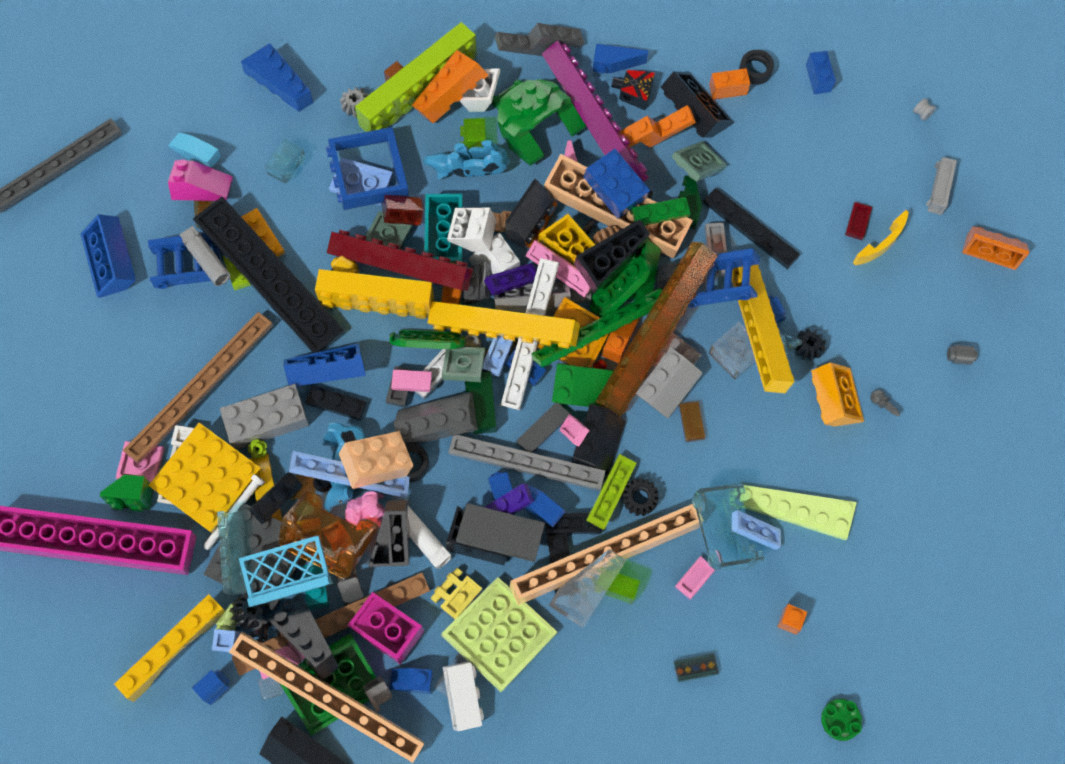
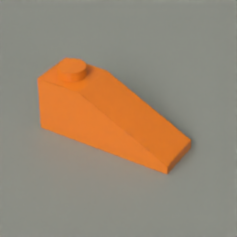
(618, 341)

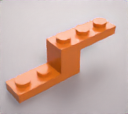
(653, 132)

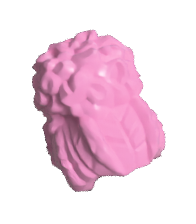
(365, 508)

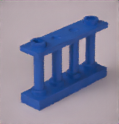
(175, 244)
(728, 262)

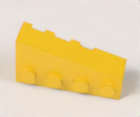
(566, 238)

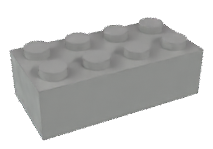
(264, 416)

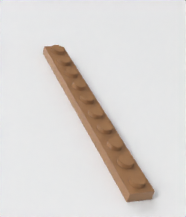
(197, 388)
(339, 619)

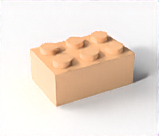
(375, 459)

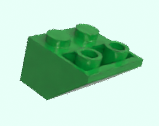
(128, 492)

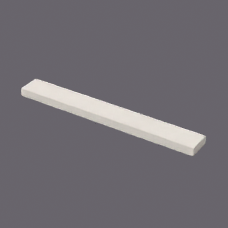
(522, 358)

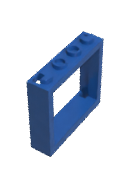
(362, 139)

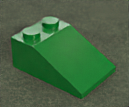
(579, 384)

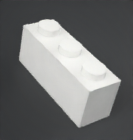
(463, 696)

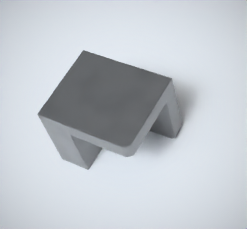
(377, 692)

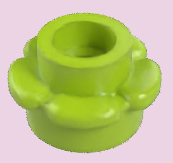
(262, 448)

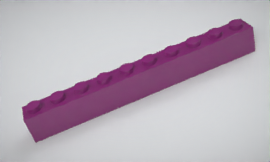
(590, 105)

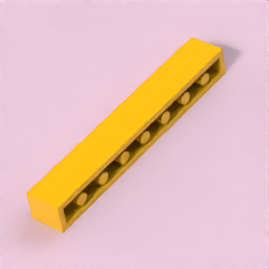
(504, 324)
(764, 334)

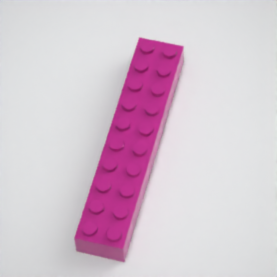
(96, 540)

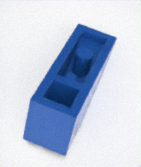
(614, 58)

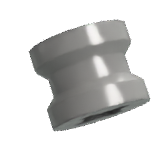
(924, 109)

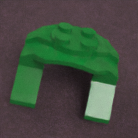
(524, 107)

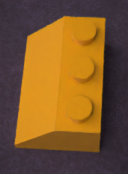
(837, 395)

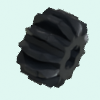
(814, 340)
(243, 613)

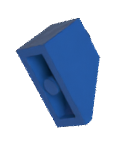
(544, 508)
(411, 680)

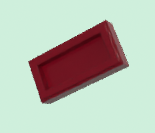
(858, 221)

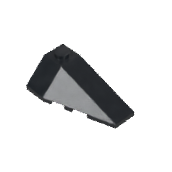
(292, 746)

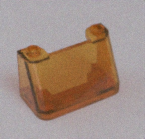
(341, 540)

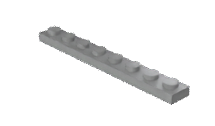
(527, 462)

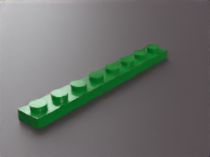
(599, 328)

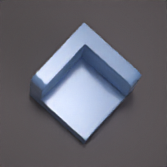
(224, 639)

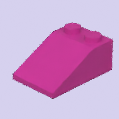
(197, 182)
(386, 628)

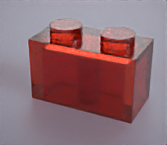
(402, 210)

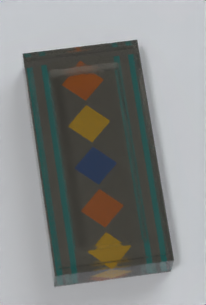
(696, 667)

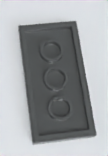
(500, 532)

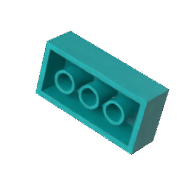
(438, 219)

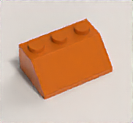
(995, 248)

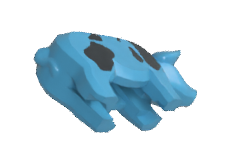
(471, 161)
(337, 437)

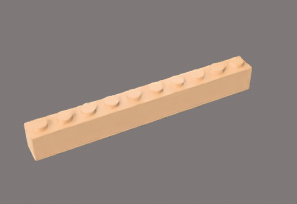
(625, 545)
(327, 697)

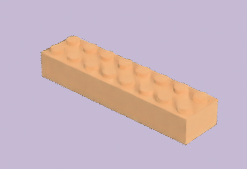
(569, 187)

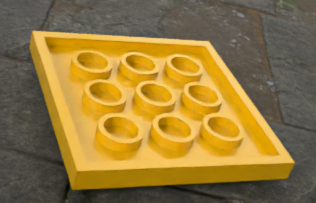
(204, 477)

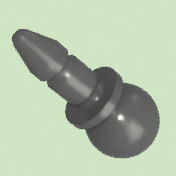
(879, 398)

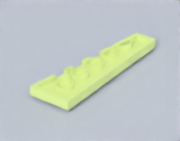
(808, 511)

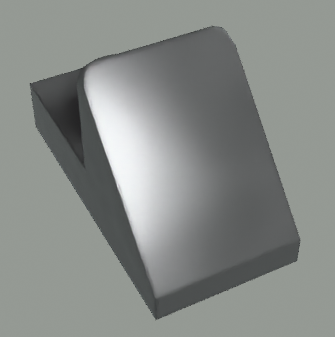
(350, 588)

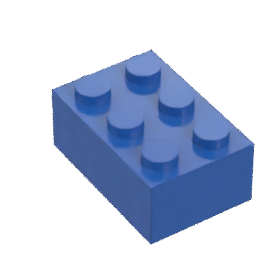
(616, 183)

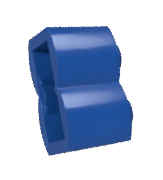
(211, 686)

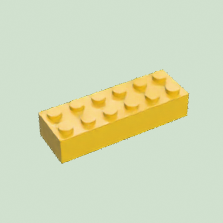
(374, 293)

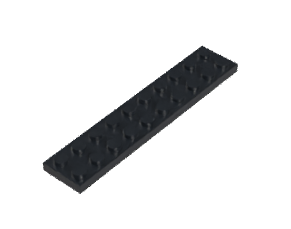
(268, 275)

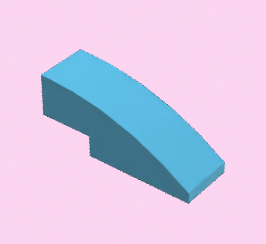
(195, 149)

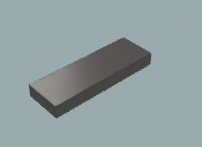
(543, 428)

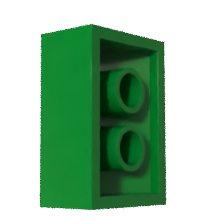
(652, 254)

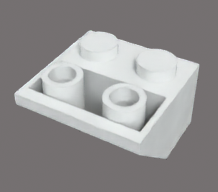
(472, 228)

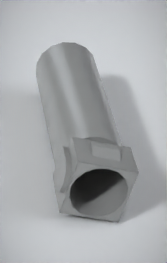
(205, 256)

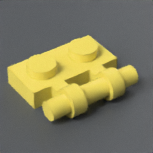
(460, 598)

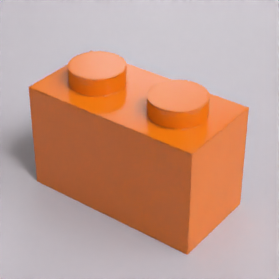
(729, 84)

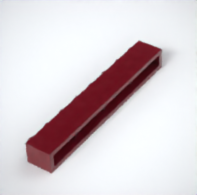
(400, 261)

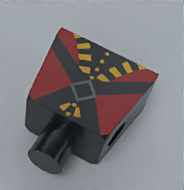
(635, 87)

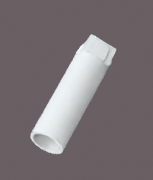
(427, 541)

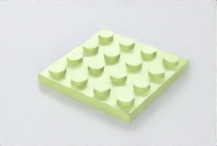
(499, 634)

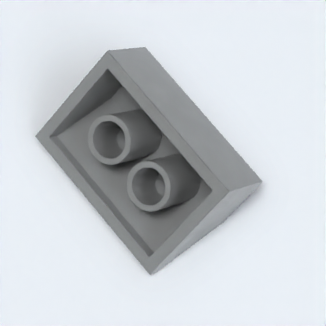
(669, 383)

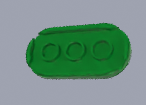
(620, 286)
(427, 339)

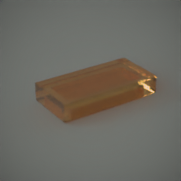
(692, 421)

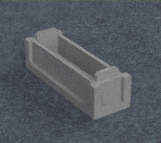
(942, 185)

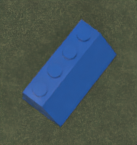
(107, 255)

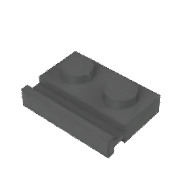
(478, 289)

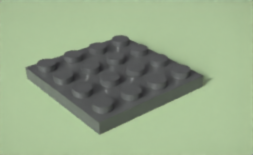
(258, 539)

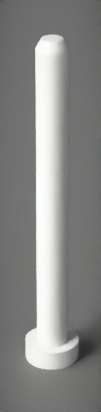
(243, 499)

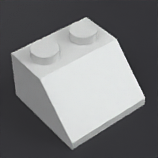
(482, 95)
(499, 256)

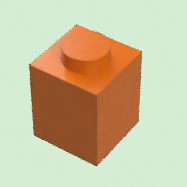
(792, 619)

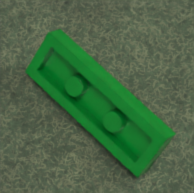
(661, 211)

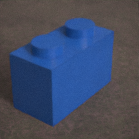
(820, 72)

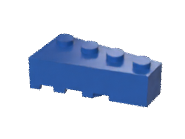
(274, 73)
(325, 366)

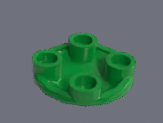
(841, 719)

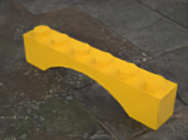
(147, 669)

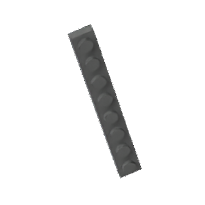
(58, 163)

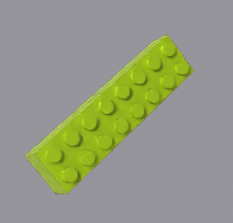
(401, 90)

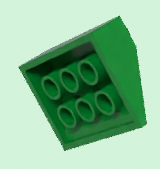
(348, 678)

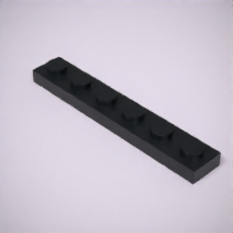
(751, 228)

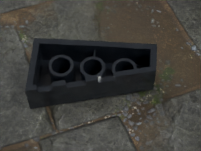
(608, 256)
(301, 633)

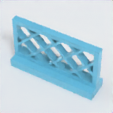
(288, 589)

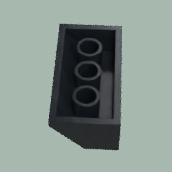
(686, 90)

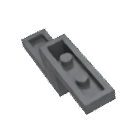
(538, 39)

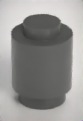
(962, 354)

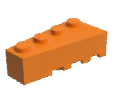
(448, 86)

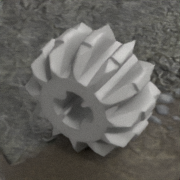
(351, 99)

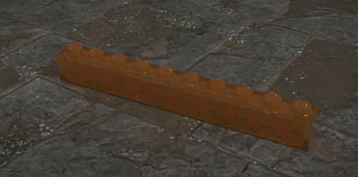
(657, 328)

